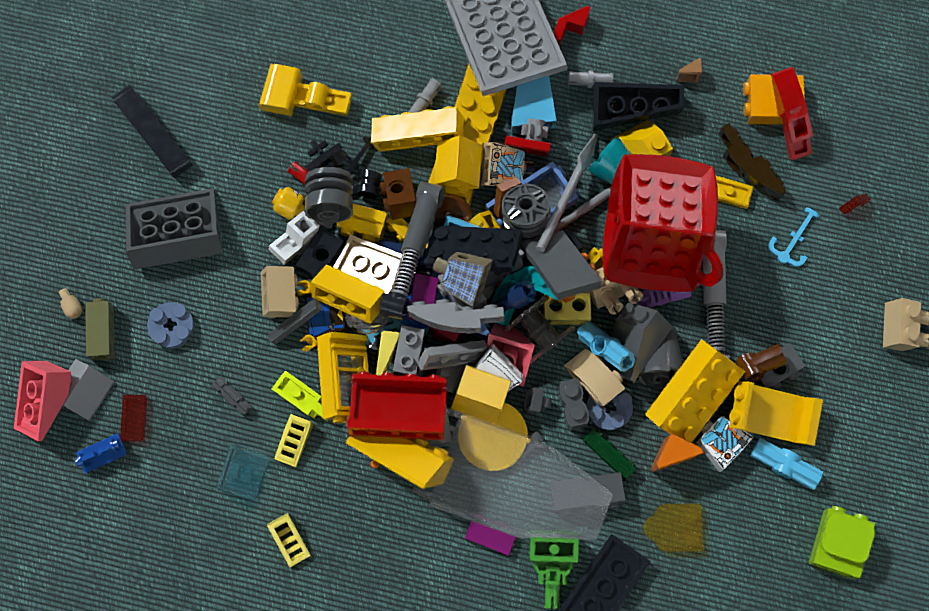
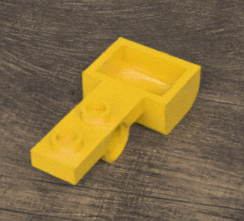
(285, 91)

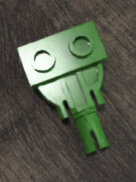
(553, 559)

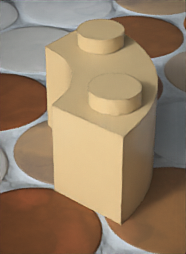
(595, 377)

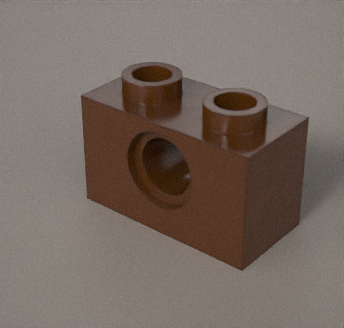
(399, 193)

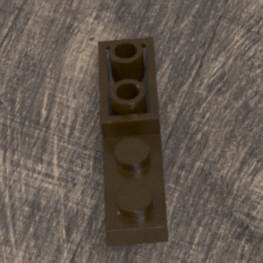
(755, 171)

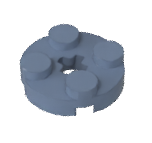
(159, 318)
(615, 419)

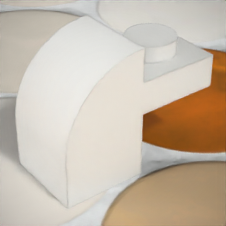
(296, 238)

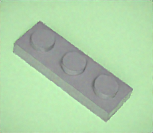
(452, 355)

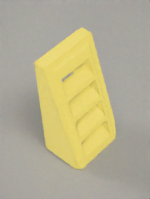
(387, 350)
(301, 443)
(280, 521)

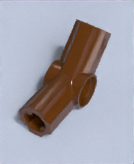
(760, 363)

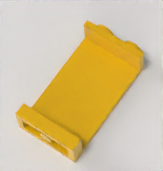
(775, 413)

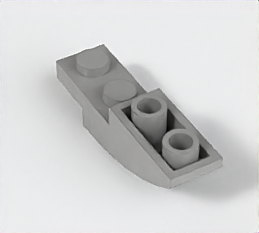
(446, 318)

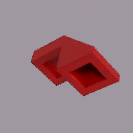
(572, 22)

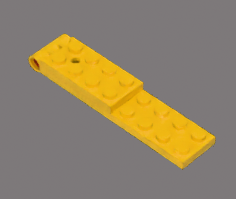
(479, 122)

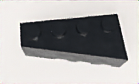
(633, 102)

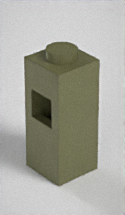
(100, 330)

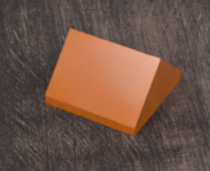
(674, 451)

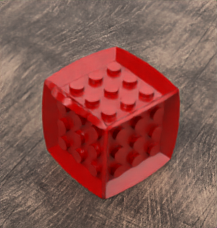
(661, 224)

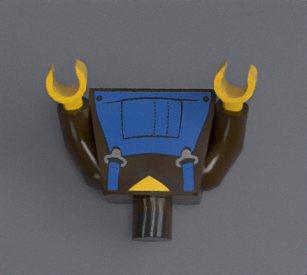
(325, 321)

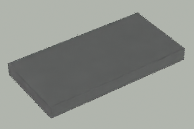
(561, 266)

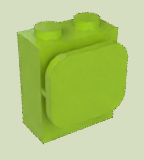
(842, 542)

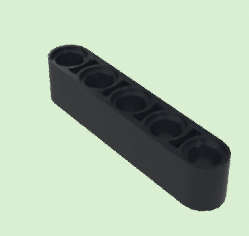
(152, 131)

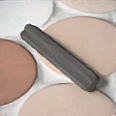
(294, 321)

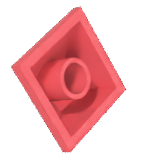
(513, 346)

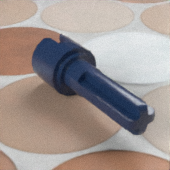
(517, 296)

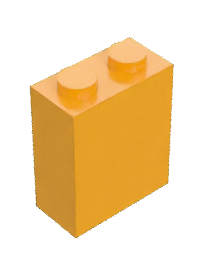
(761, 100)

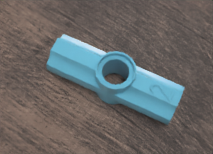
(606, 346)
(786, 463)

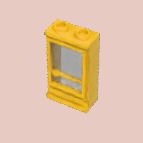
(338, 359)

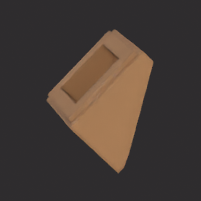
(690, 72)

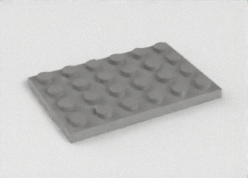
(506, 42)

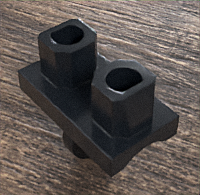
(334, 154)

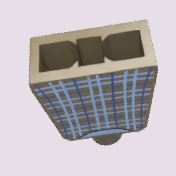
(464, 276)

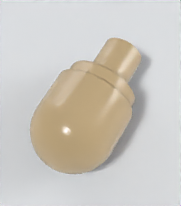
(70, 304)

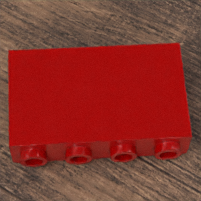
(397, 406)

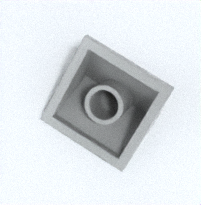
(86, 389)

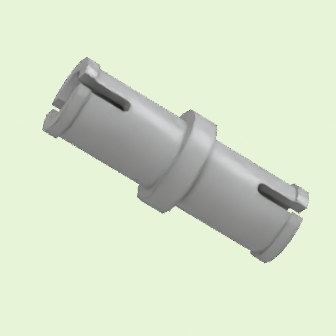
(588, 78)
(425, 98)

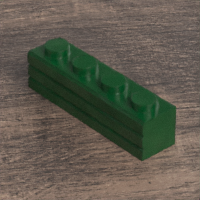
(611, 456)

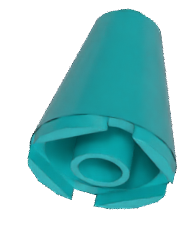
(609, 160)

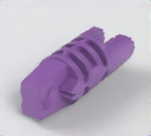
(653, 297)

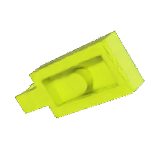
(299, 395)

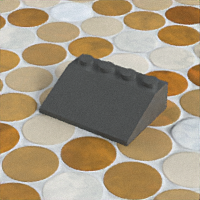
(173, 229)

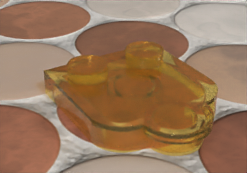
(676, 528)

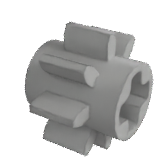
(534, 130)

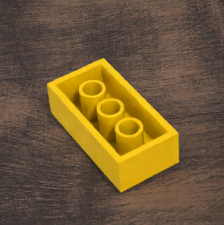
(695, 392)

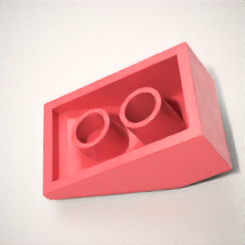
(40, 397)

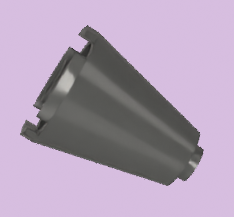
(663, 363)

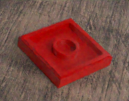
(529, 146)

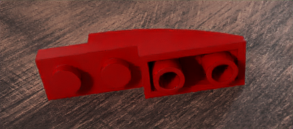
(794, 113)

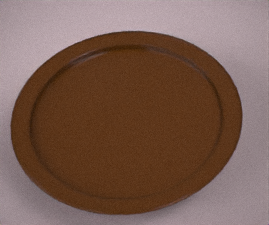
(455, 207)

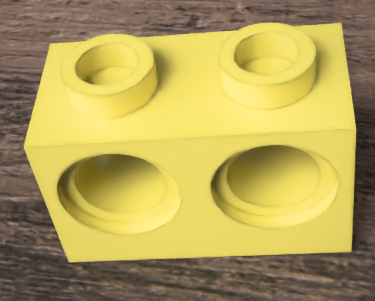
(567, 314)

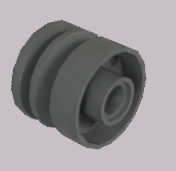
(328, 195)
(526, 209)

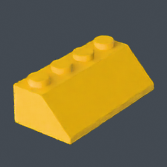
(408, 457)

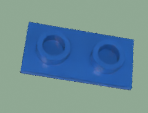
(100, 453)

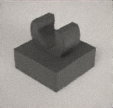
(535, 401)

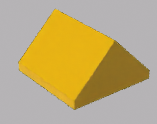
(458, 163)
(481, 394)

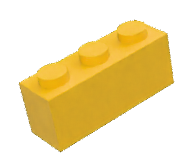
(347, 293)

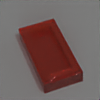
(133, 418)

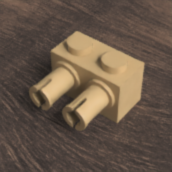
(278, 291)
(610, 292)
(903, 323)

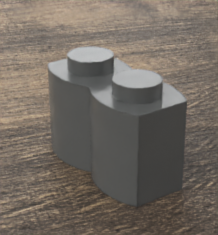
(575, 410)

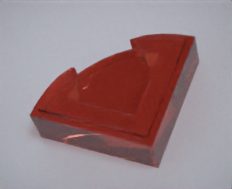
(854, 202)

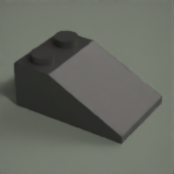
(640, 332)

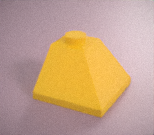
(646, 139)

